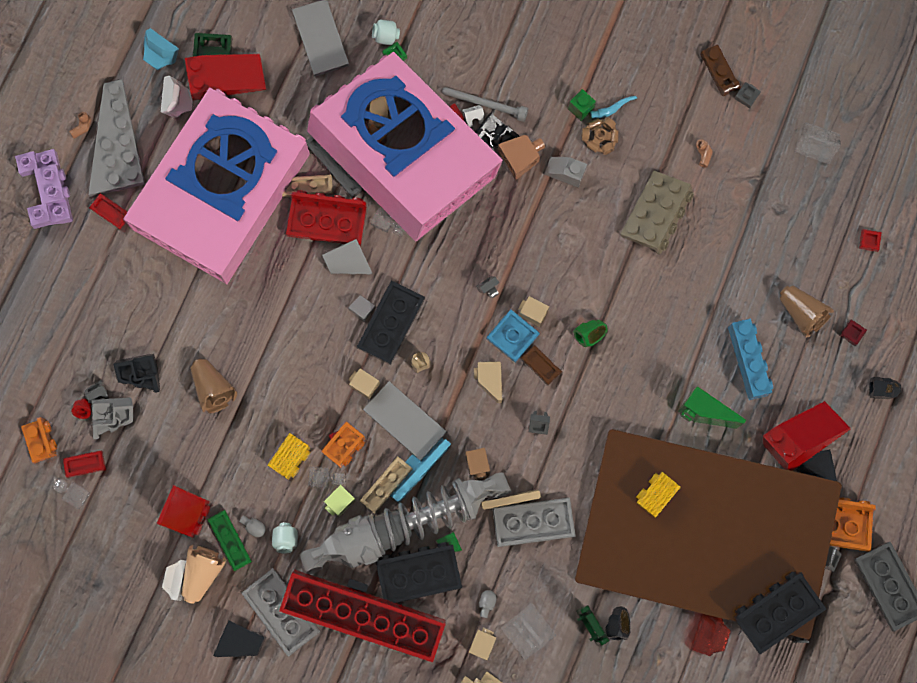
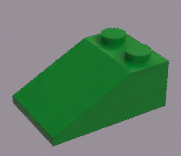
(705, 409)

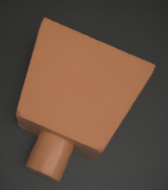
(520, 154)

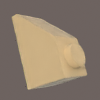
(490, 379)

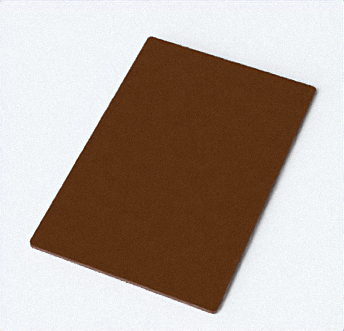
(716, 540)

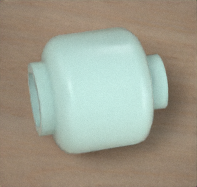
(385, 32)
(284, 538)

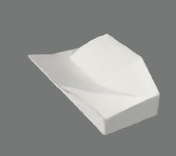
(175, 98)
(174, 580)

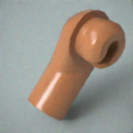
(83, 127)
(705, 151)

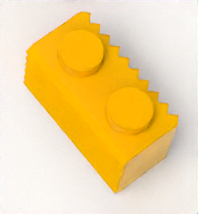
(289, 456)
(658, 494)

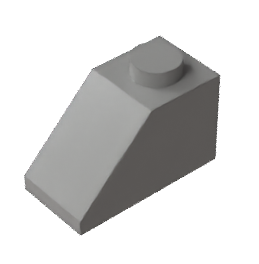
(566, 170)

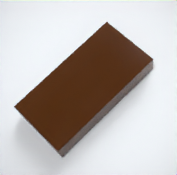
(541, 365)

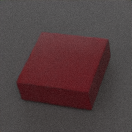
(853, 332)

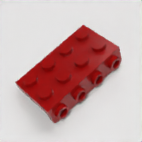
(326, 218)

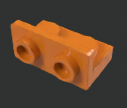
(39, 440)
(344, 445)

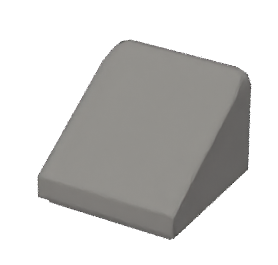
(361, 308)

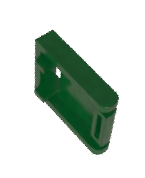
(200, 49)
(592, 625)

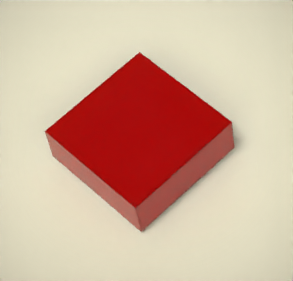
(870, 240)

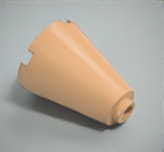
(200, 572)

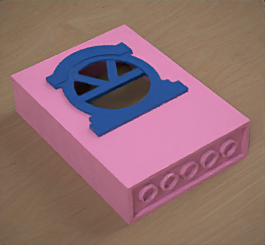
(410, 184)
(211, 227)

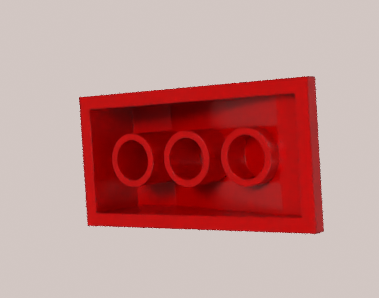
(227, 73)
(804, 435)
(184, 512)

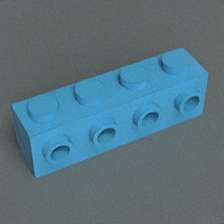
(750, 360)

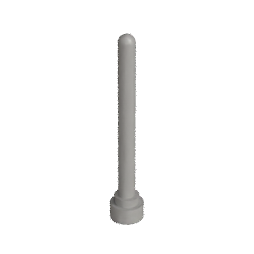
(519, 112)

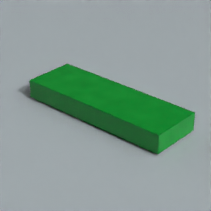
(229, 540)

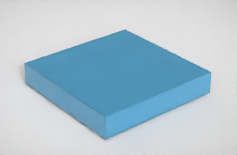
(512, 336)

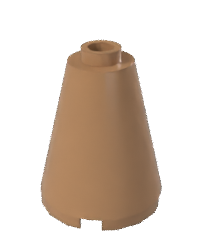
(805, 310)
(211, 387)

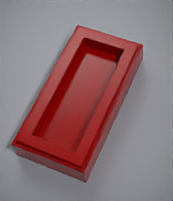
(109, 211)
(84, 464)

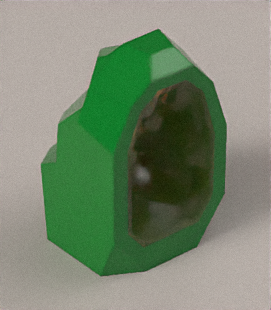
(590, 333)

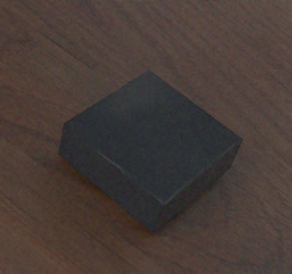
(358, 585)

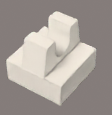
(472, 113)

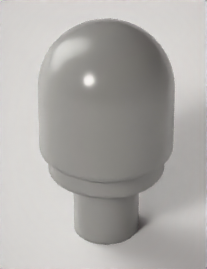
(253, 526)
(487, 603)

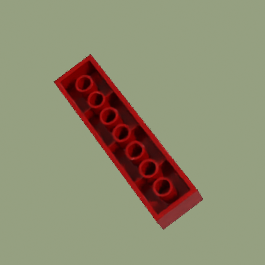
(363, 615)

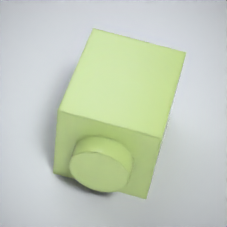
(339, 501)

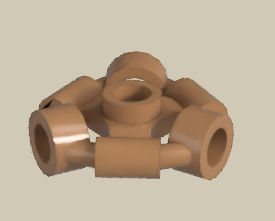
(601, 135)

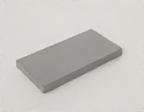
(320, 37)
(404, 421)
(533, 522)
(266, 599)

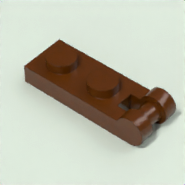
(720, 70)

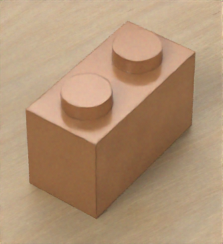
(477, 464)

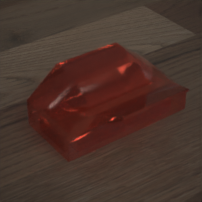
(710, 635)

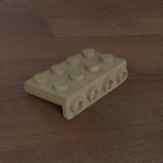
(658, 211)

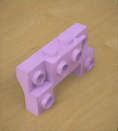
(51, 187)

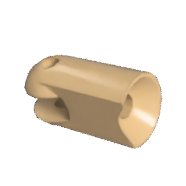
(420, 361)

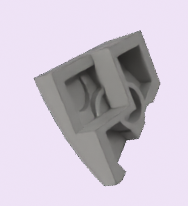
(347, 260)
(110, 414)

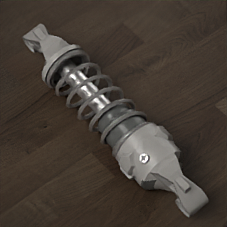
(369, 537)

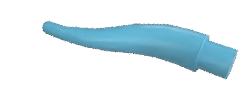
(605, 112)

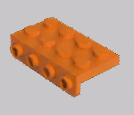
(853, 525)

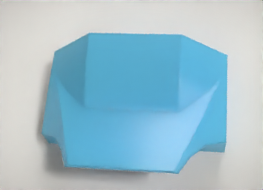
(158, 50)

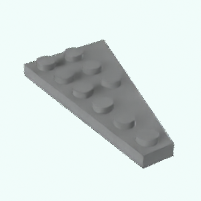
(116, 152)

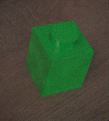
(581, 105)

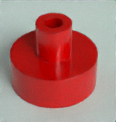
(82, 409)

